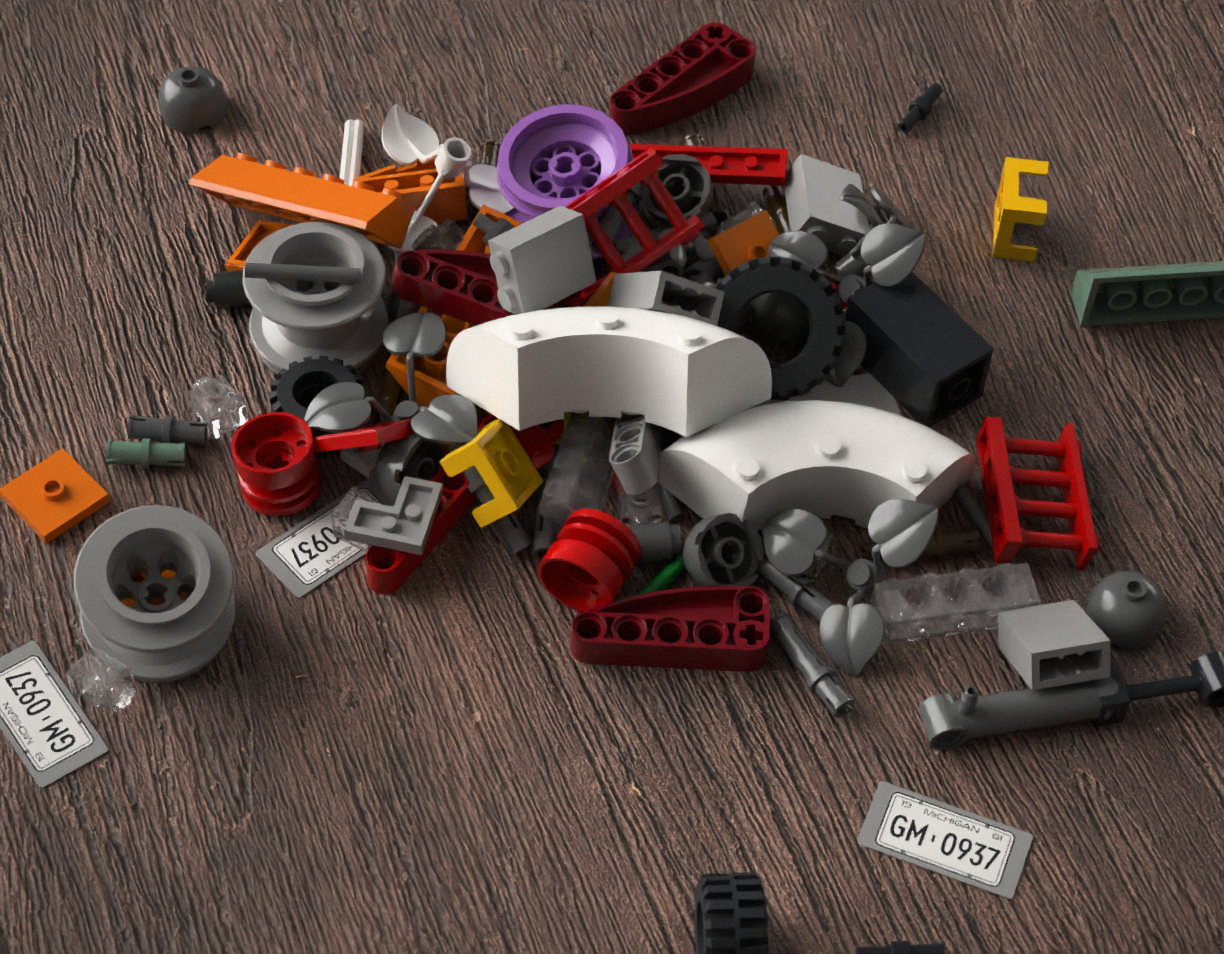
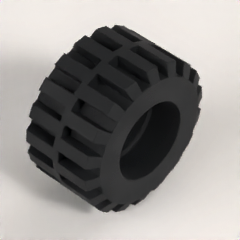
(304, 381)
(730, 914)

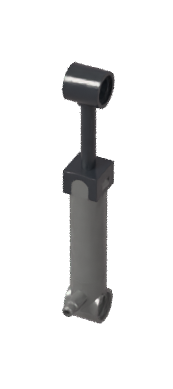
(1104, 700)

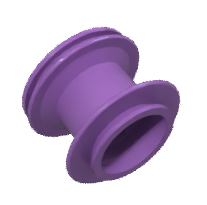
(559, 157)

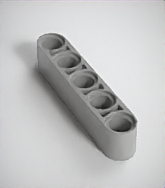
(636, 452)

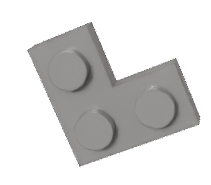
(401, 526)

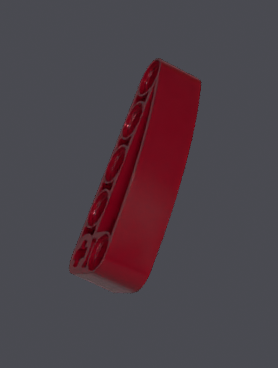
(685, 80)
(467, 280)
(679, 615)

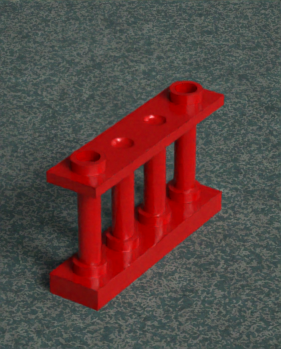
(614, 191)
(1004, 506)

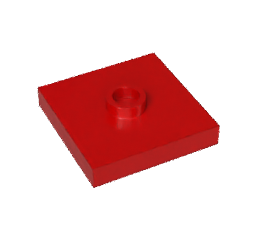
(365, 438)

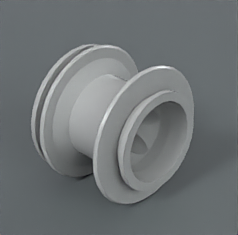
(314, 316)
(163, 639)

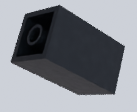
(920, 348)

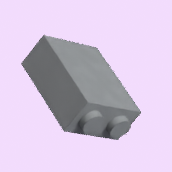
(815, 203)
(542, 261)
(666, 294)
(1054, 644)

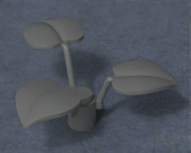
(891, 257)
(853, 262)
(446, 421)
(901, 533)

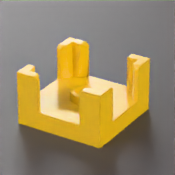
(1013, 209)
(502, 466)

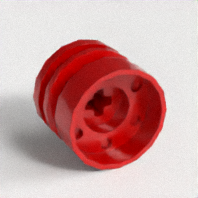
(276, 463)
(589, 560)

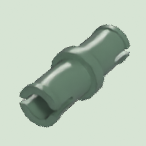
(145, 453)

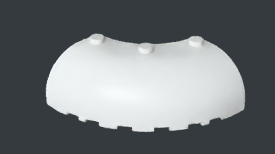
(608, 365)
(814, 460)

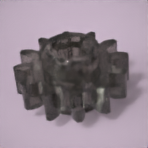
(439, 237)

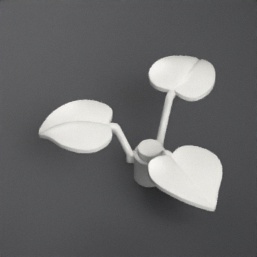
(411, 140)

